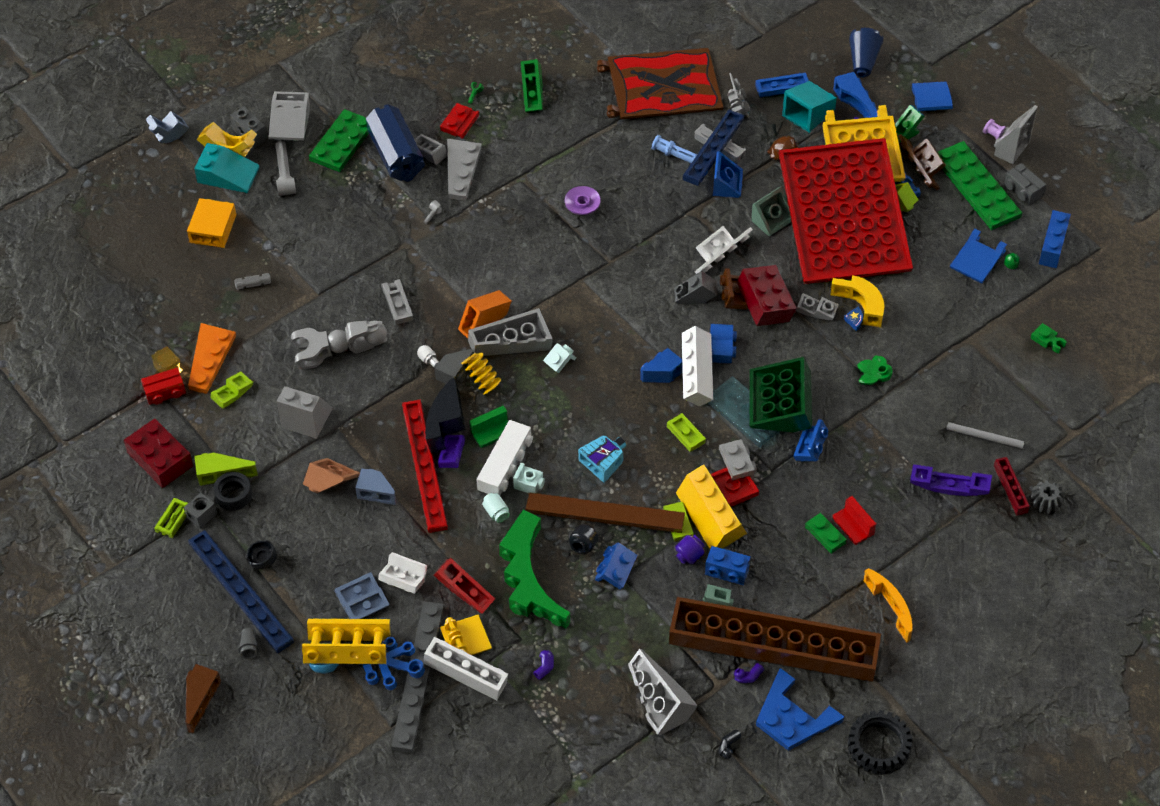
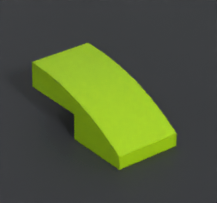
(234, 389)

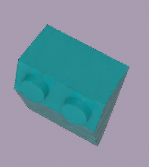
(225, 169)

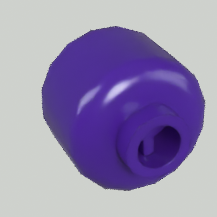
(690, 549)

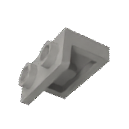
(737, 459)

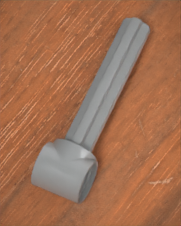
(285, 182)

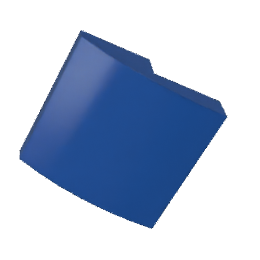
(932, 96)

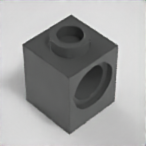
(197, 516)

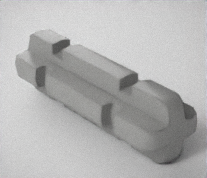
(252, 281)

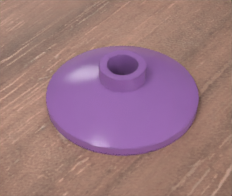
(582, 200)

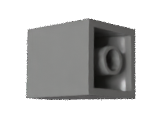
(302, 412)

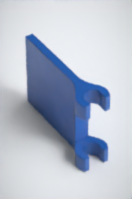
(976, 258)

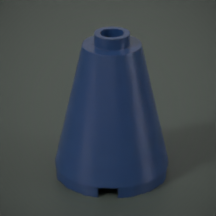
(864, 50)

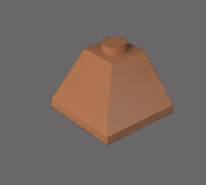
(327, 474)

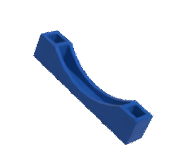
(850, 91)

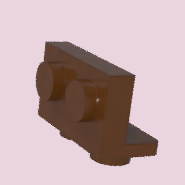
(731, 292)

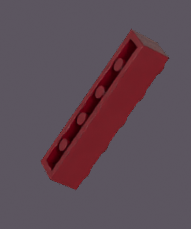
(1011, 486)

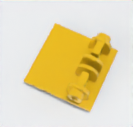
(466, 635)

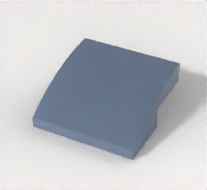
(361, 597)

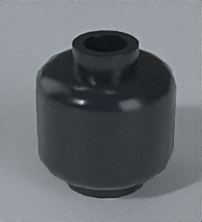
(583, 539)

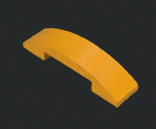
(878, 584)

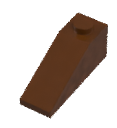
(200, 688)

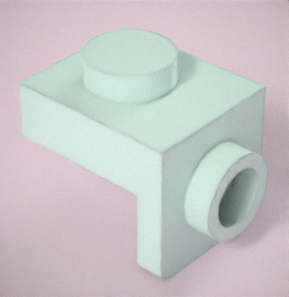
(559, 357)

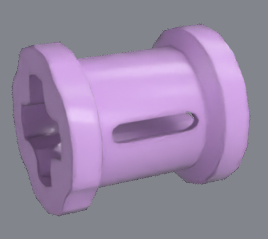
(994, 129)

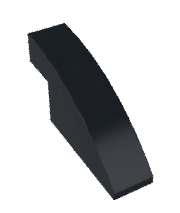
(444, 416)

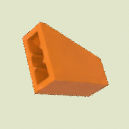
(484, 310)

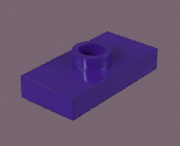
(451, 455)

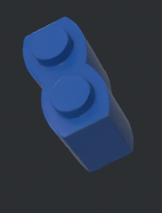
(722, 343)

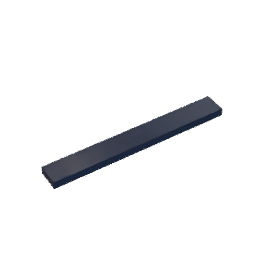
(241, 592)

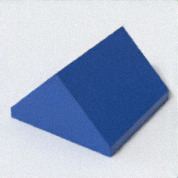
(727, 177)

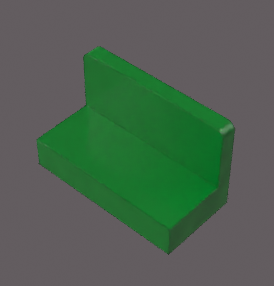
(489, 426)

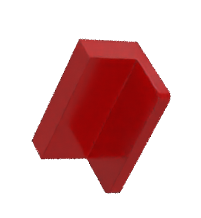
(855, 521)

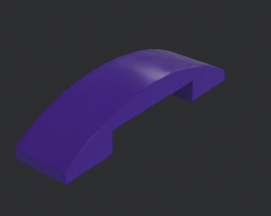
(950, 483)

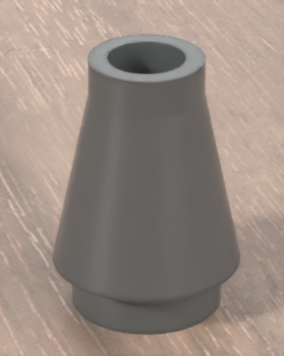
(248, 646)

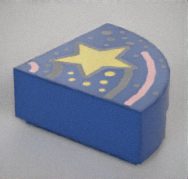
(854, 318)

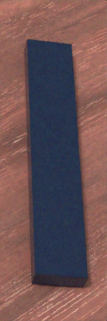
(716, 142)

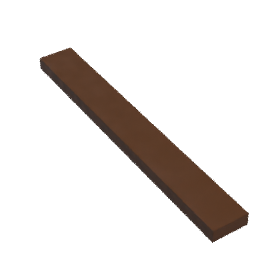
(605, 512)

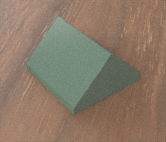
(771, 212)

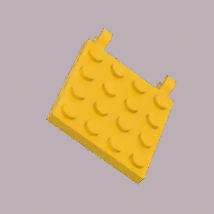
(867, 129)

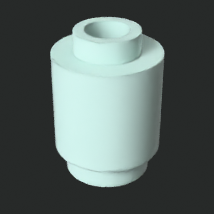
(496, 507)

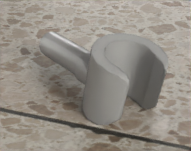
(436, 209)

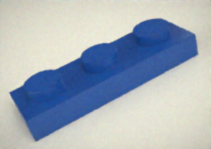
(779, 84)

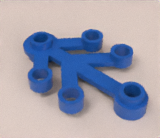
(394, 652)

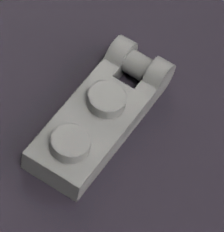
(397, 302)

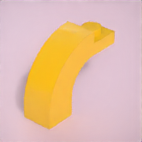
(215, 135)
(863, 293)

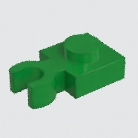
(1048, 337)

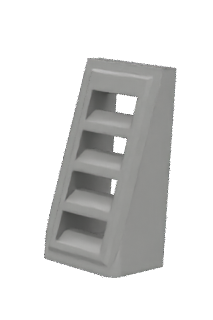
(431, 149)

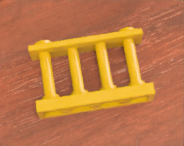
(346, 630)

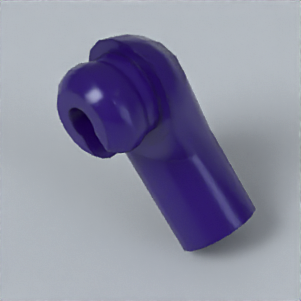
(547, 662)
(748, 676)

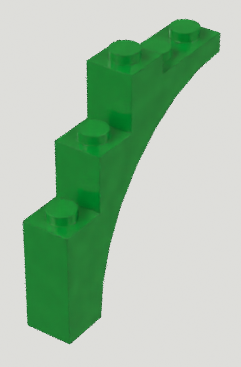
(519, 574)

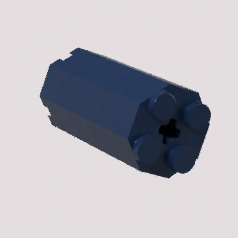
(395, 143)

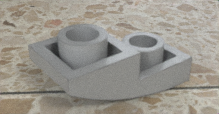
(818, 309)

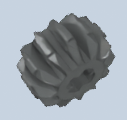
(1047, 497)

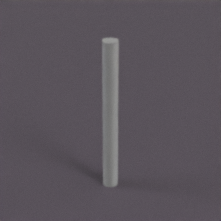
(985, 435)

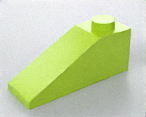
(213, 465)

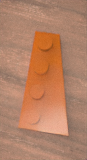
(209, 355)

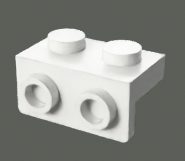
(403, 573)

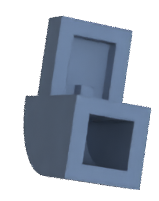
(168, 129)

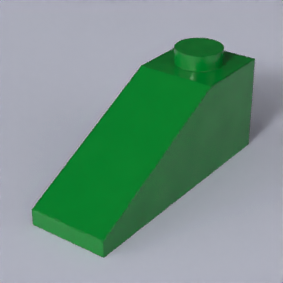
(532, 85)

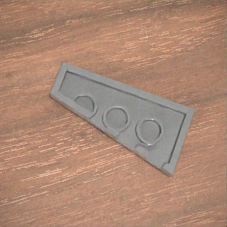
(461, 167)

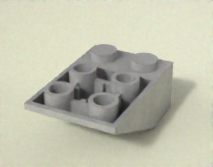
(289, 115)

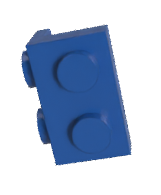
(811, 443)
(616, 565)

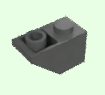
(696, 289)
(451, 366)

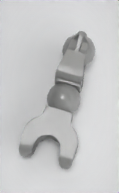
(357, 337)

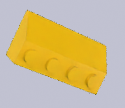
(709, 509)

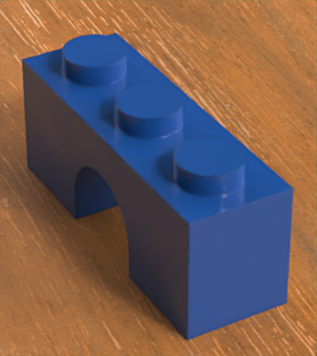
(1054, 239)

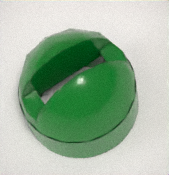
(1009, 261)

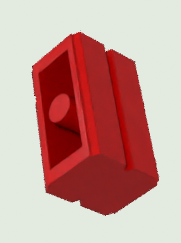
(163, 386)

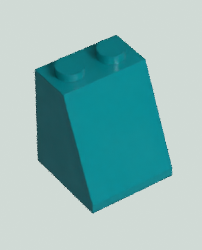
(807, 105)

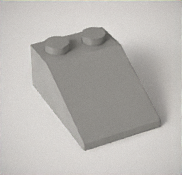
(1016, 137)

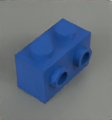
(727, 565)

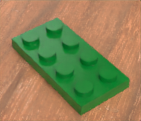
(340, 141)

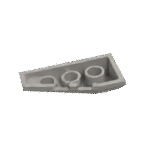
(663, 697)

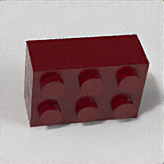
(766, 295)
(158, 453)

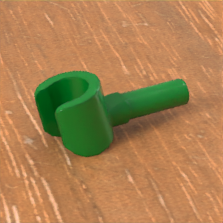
(475, 90)

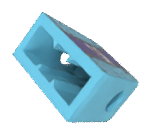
(602, 456)

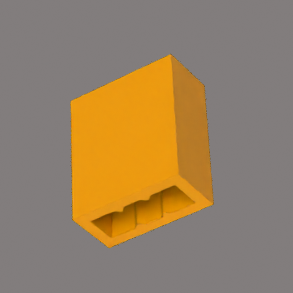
(211, 223)

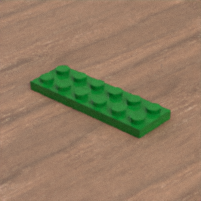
(978, 186)

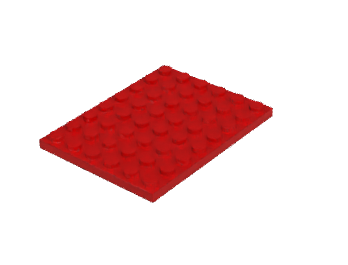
(845, 211)

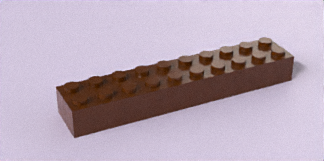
(774, 639)

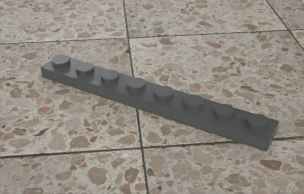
(415, 688)

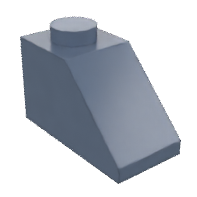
(374, 487)

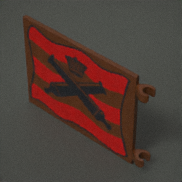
(662, 83)

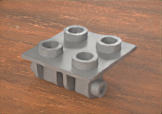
(737, 98)

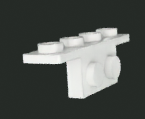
(717, 244)

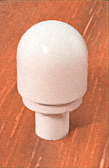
(427, 355)

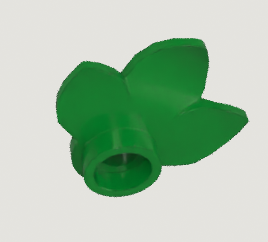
(874, 370)

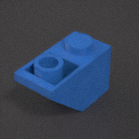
(662, 368)

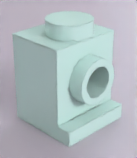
(528, 479)

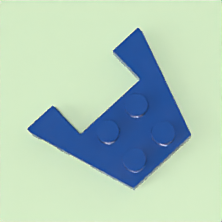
(787, 721)

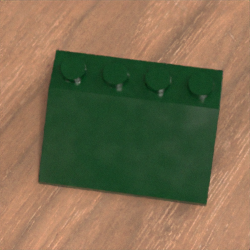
(781, 396)

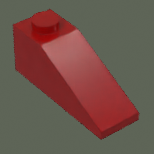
(464, 586)

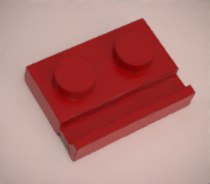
(459, 120)

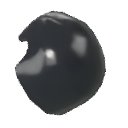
(261, 554)

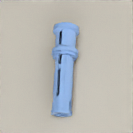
(670, 148)

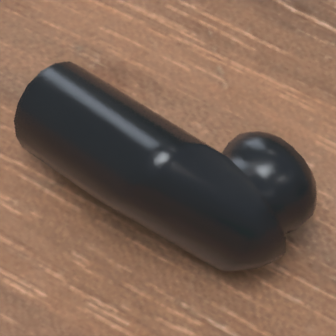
(727, 740)

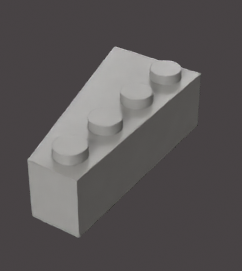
(512, 335)

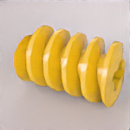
(482, 372)

